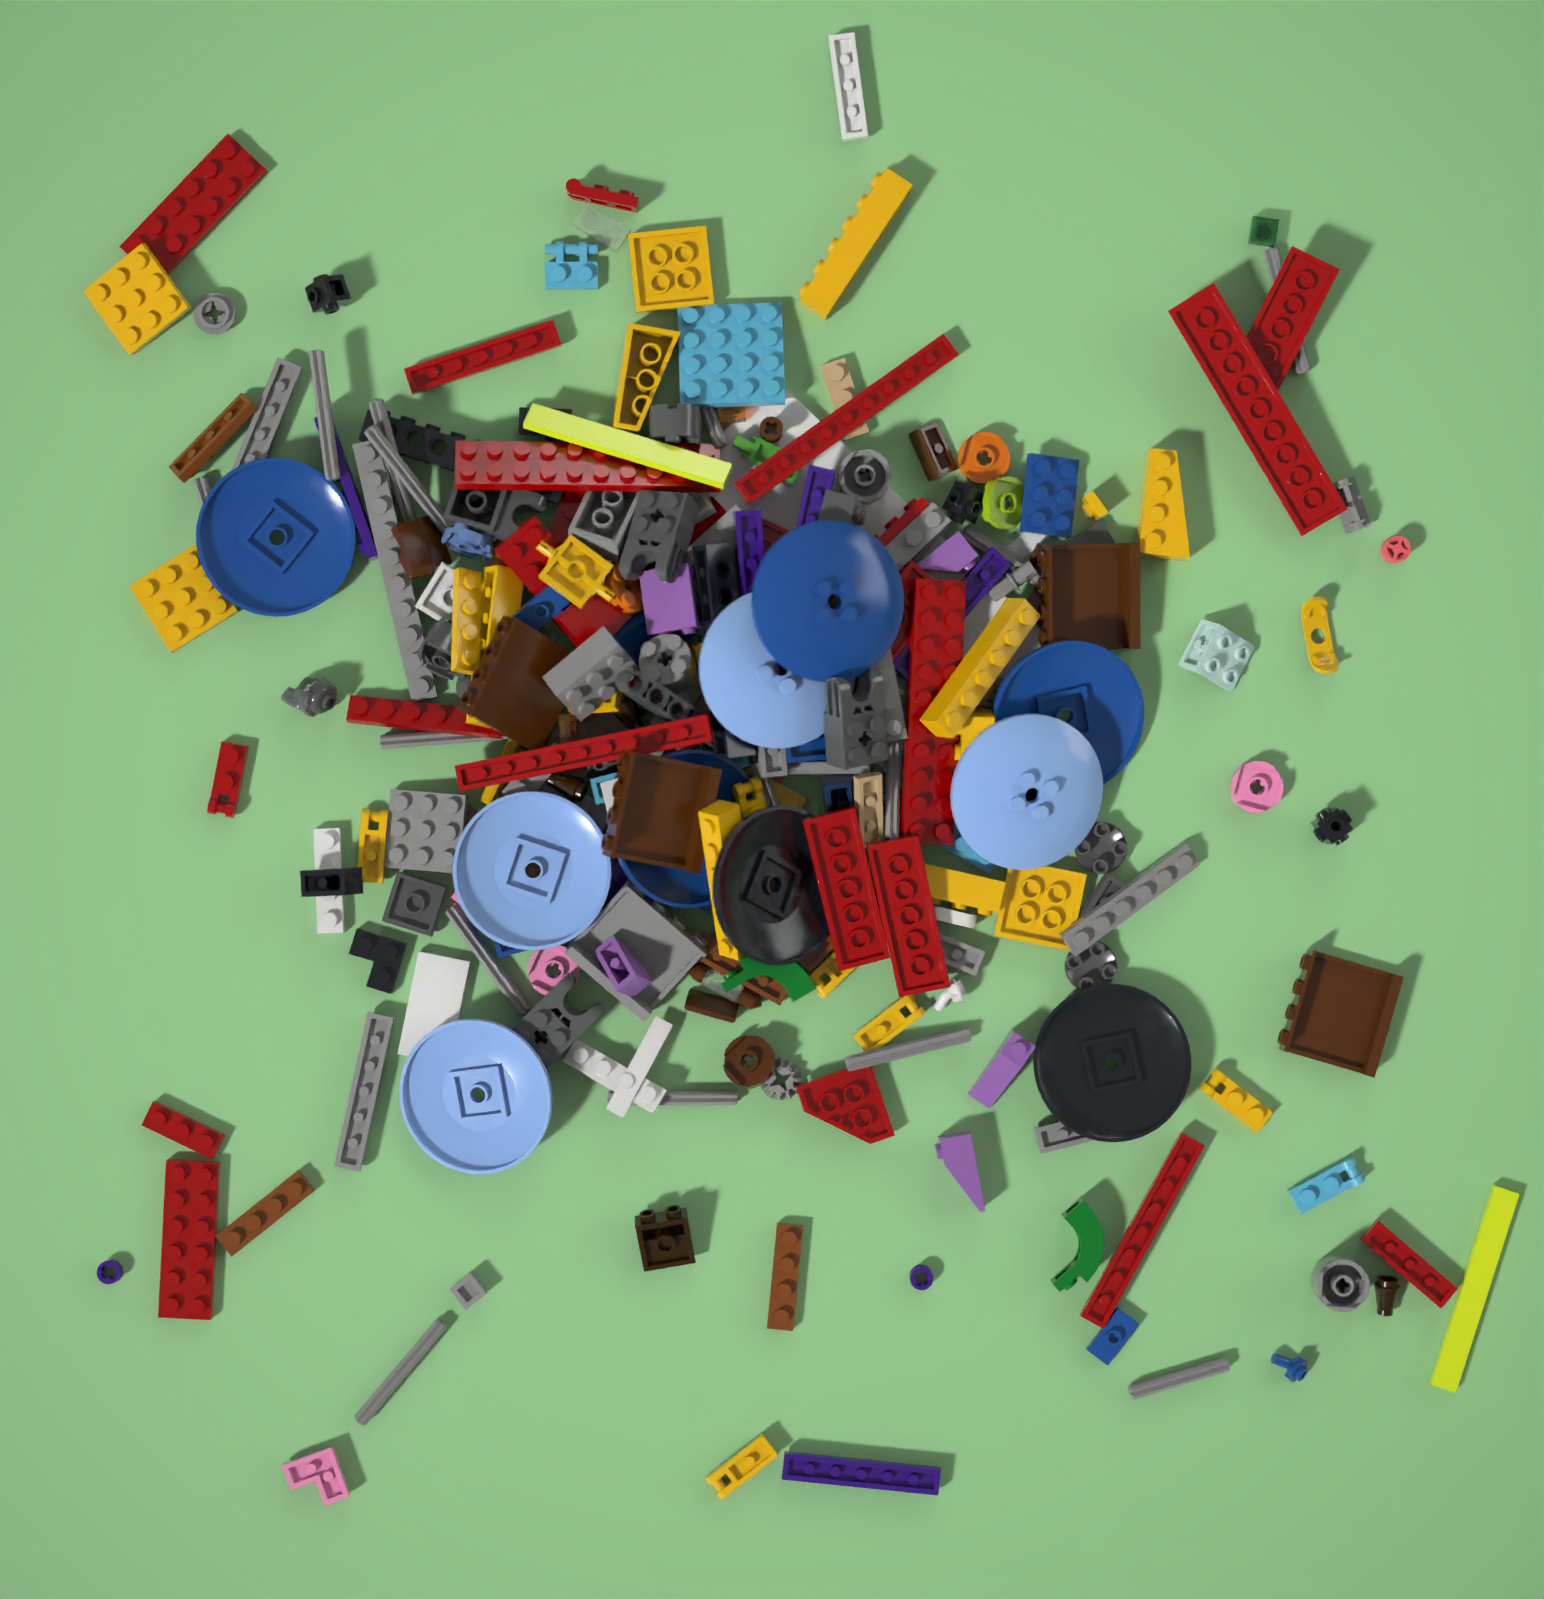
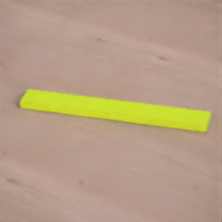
(627, 446)
(1474, 1288)

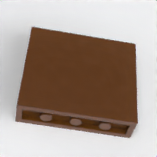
(1090, 594)
(509, 684)
(657, 811)
(1340, 1012)

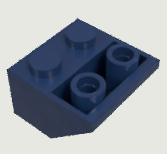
(838, 790)

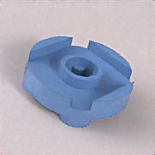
(468, 542)

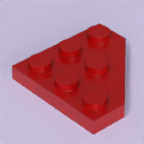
(849, 1103)

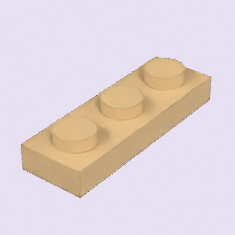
(841, 390)
(869, 806)

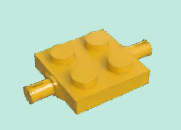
(575, 571)

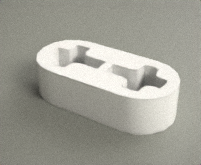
(955, 917)

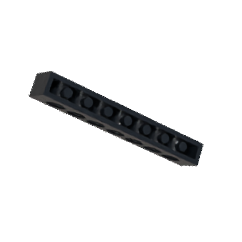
(425, 450)
(709, 587)

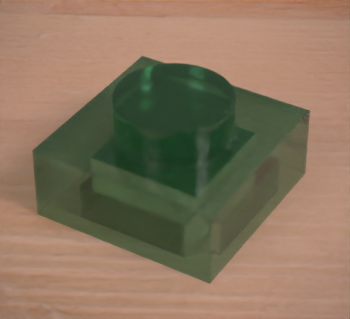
(1263, 231)

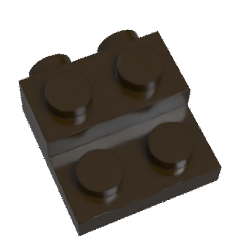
(664, 1238)

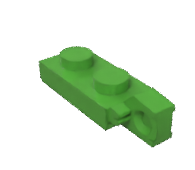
(758, 451)

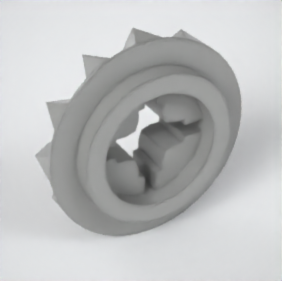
(205, 305)
(778, 1092)

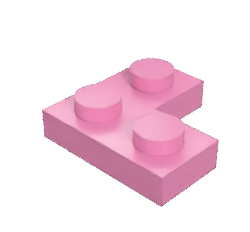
(319, 1467)

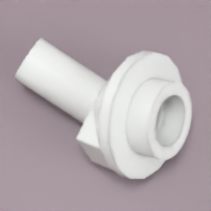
(954, 992)

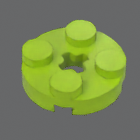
(993, 502)

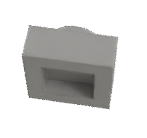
(468, 1290)

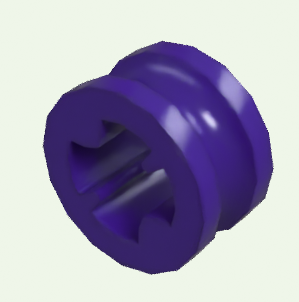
(913, 1279)
(109, 1280)

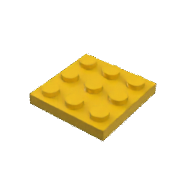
(671, 269)
(137, 299)
(182, 600)
(1039, 905)

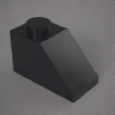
(331, 882)

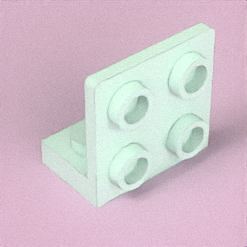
(1216, 654)

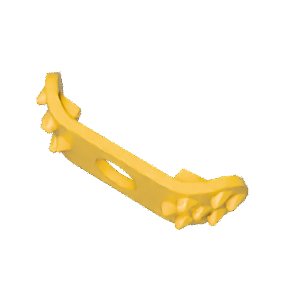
(1315, 617)

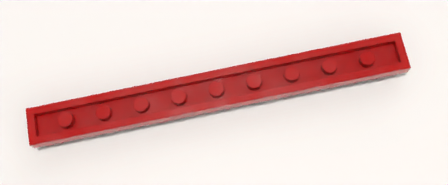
(845, 419)
(583, 752)

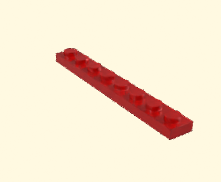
(1142, 1230)

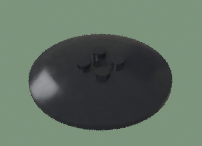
(764, 923)
(1150, 1069)

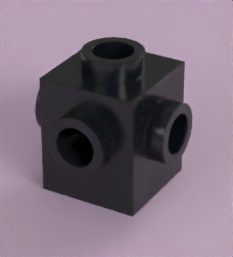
(327, 293)
(964, 503)
(1323, 823)

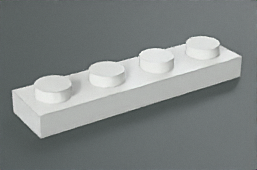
(848, 86)
(329, 856)
(611, 1074)

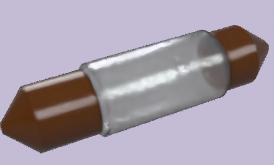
(712, 980)

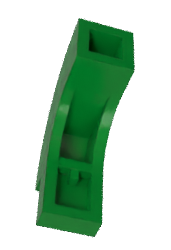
(790, 976)
(1089, 1249)

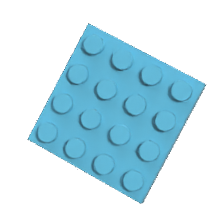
(731, 355)

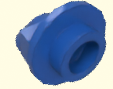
(1296, 1368)

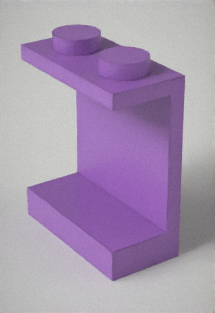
(670, 606)

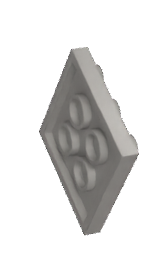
(424, 829)

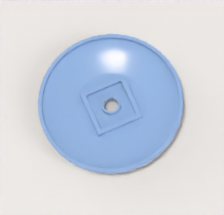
(747, 692)
(998, 772)
(494, 880)
(447, 1116)

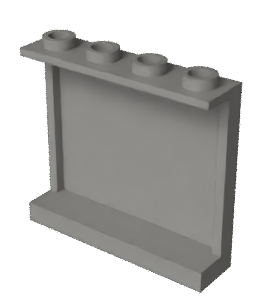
(651, 935)

